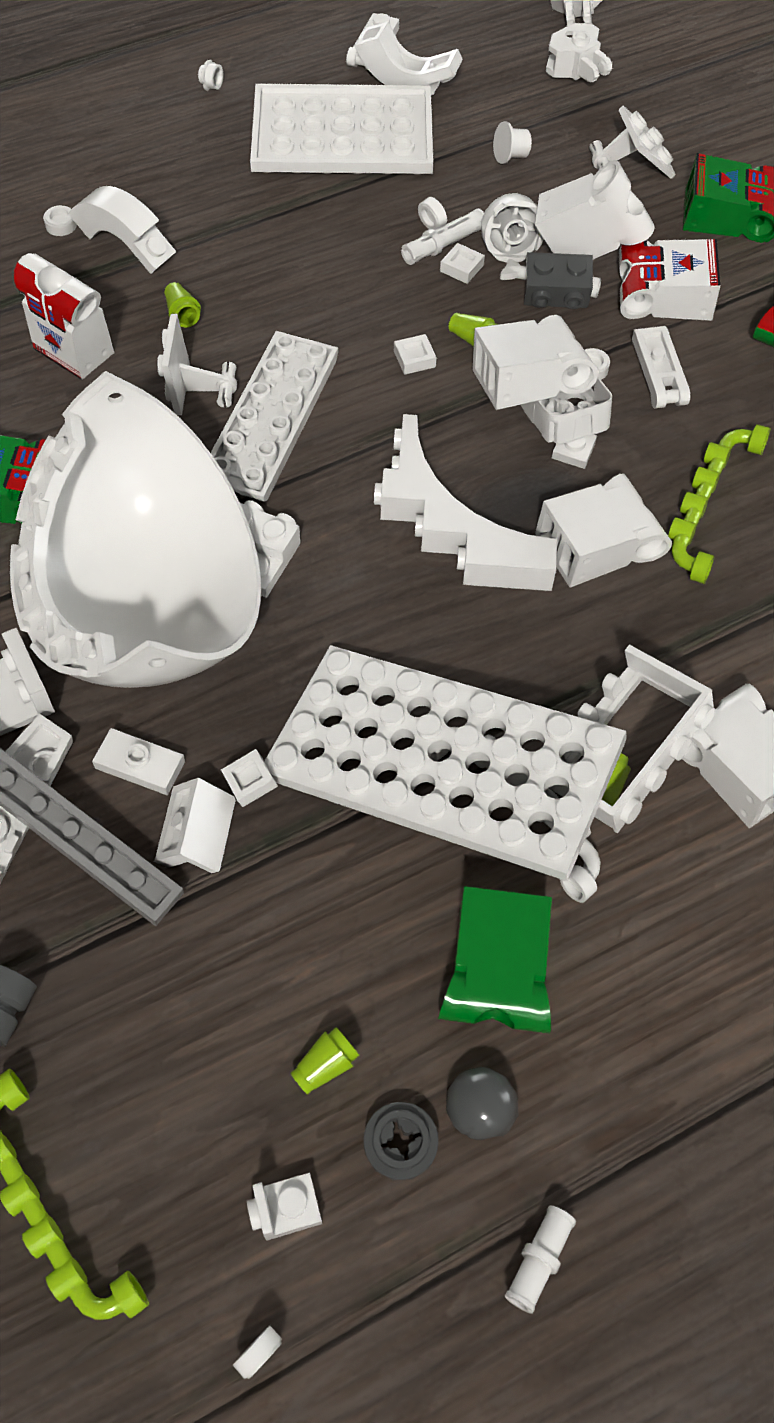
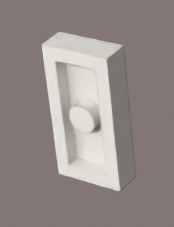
(139, 761)

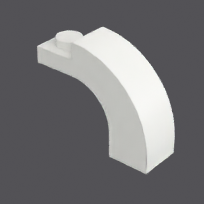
(397, 66)
(126, 218)

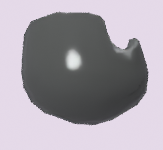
(482, 1103)

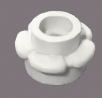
(210, 75)

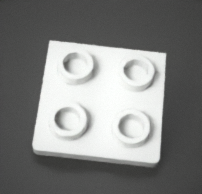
(20, 686)

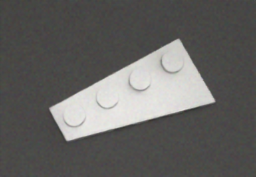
(41, 751)

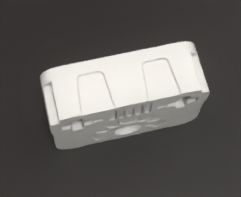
(564, 422)

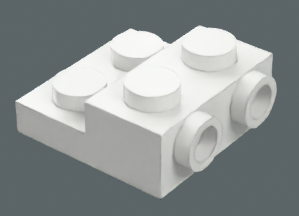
(274, 541)

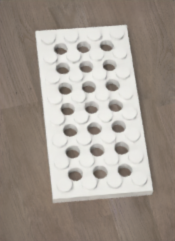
(433, 813)

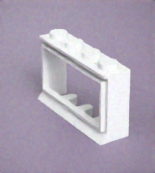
(616, 691)

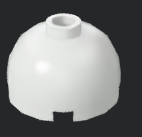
(510, 227)

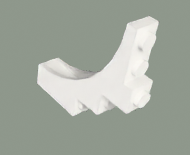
(485, 550)

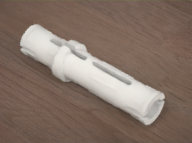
(435, 240)

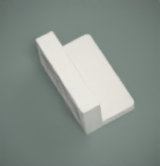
(196, 826)

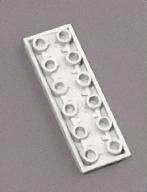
(272, 413)

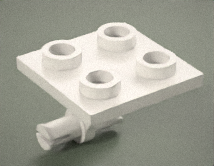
(633, 138)
(182, 377)

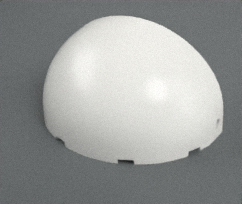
(131, 546)

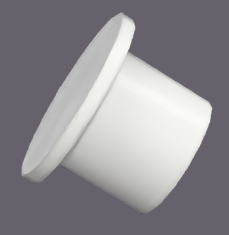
(511, 143)

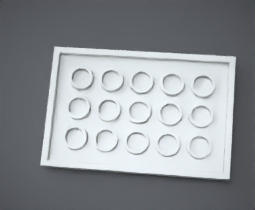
(342, 129)

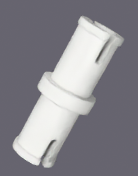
(540, 1259)

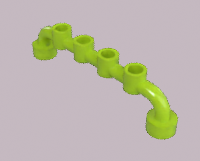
(695, 504)
(46, 1237)

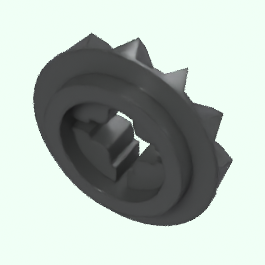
(411, 1121)

